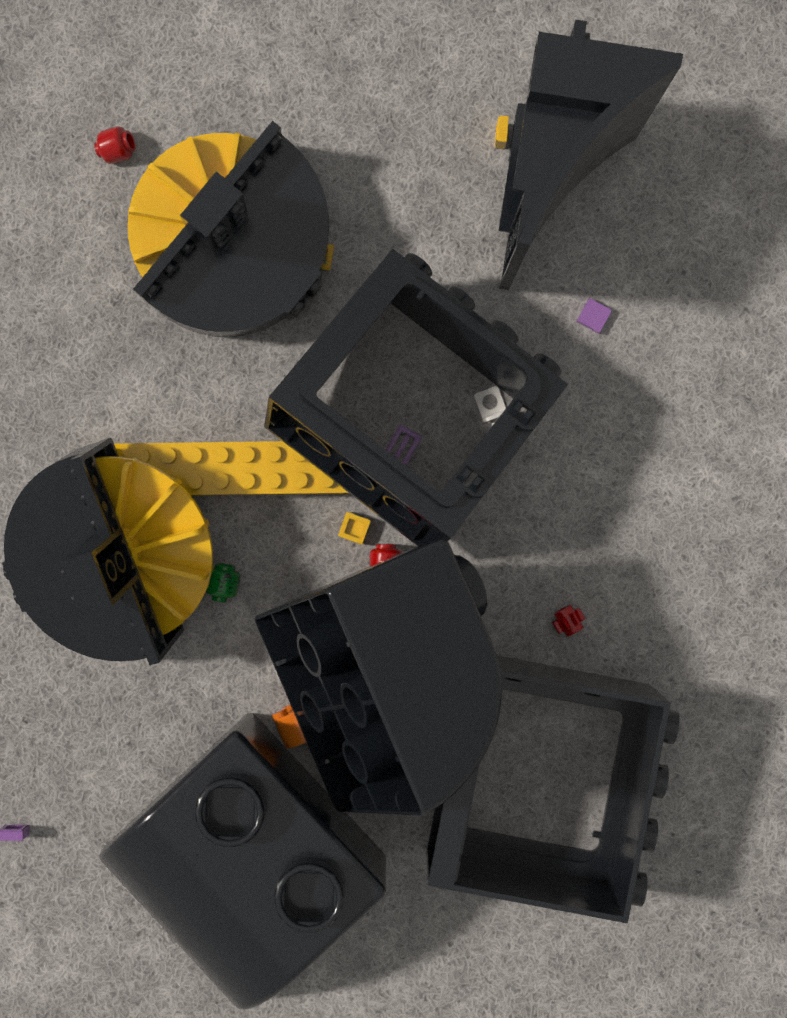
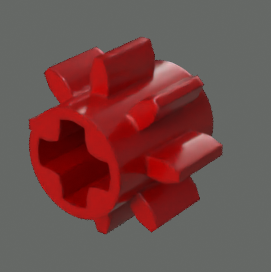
(568, 620)

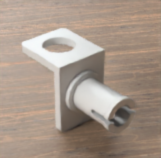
(493, 414)

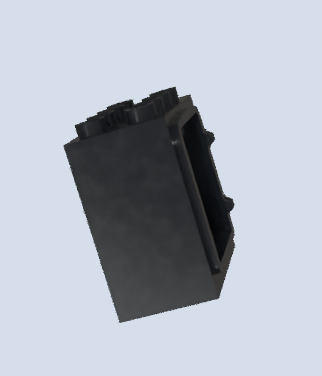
(363, 465)
(552, 875)

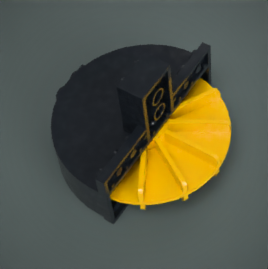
(229, 232)
(108, 554)

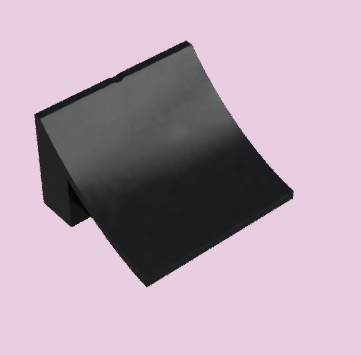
(578, 112)

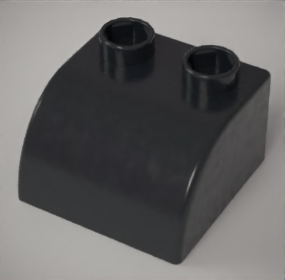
(391, 679)
(249, 865)

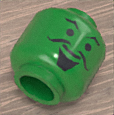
(223, 582)

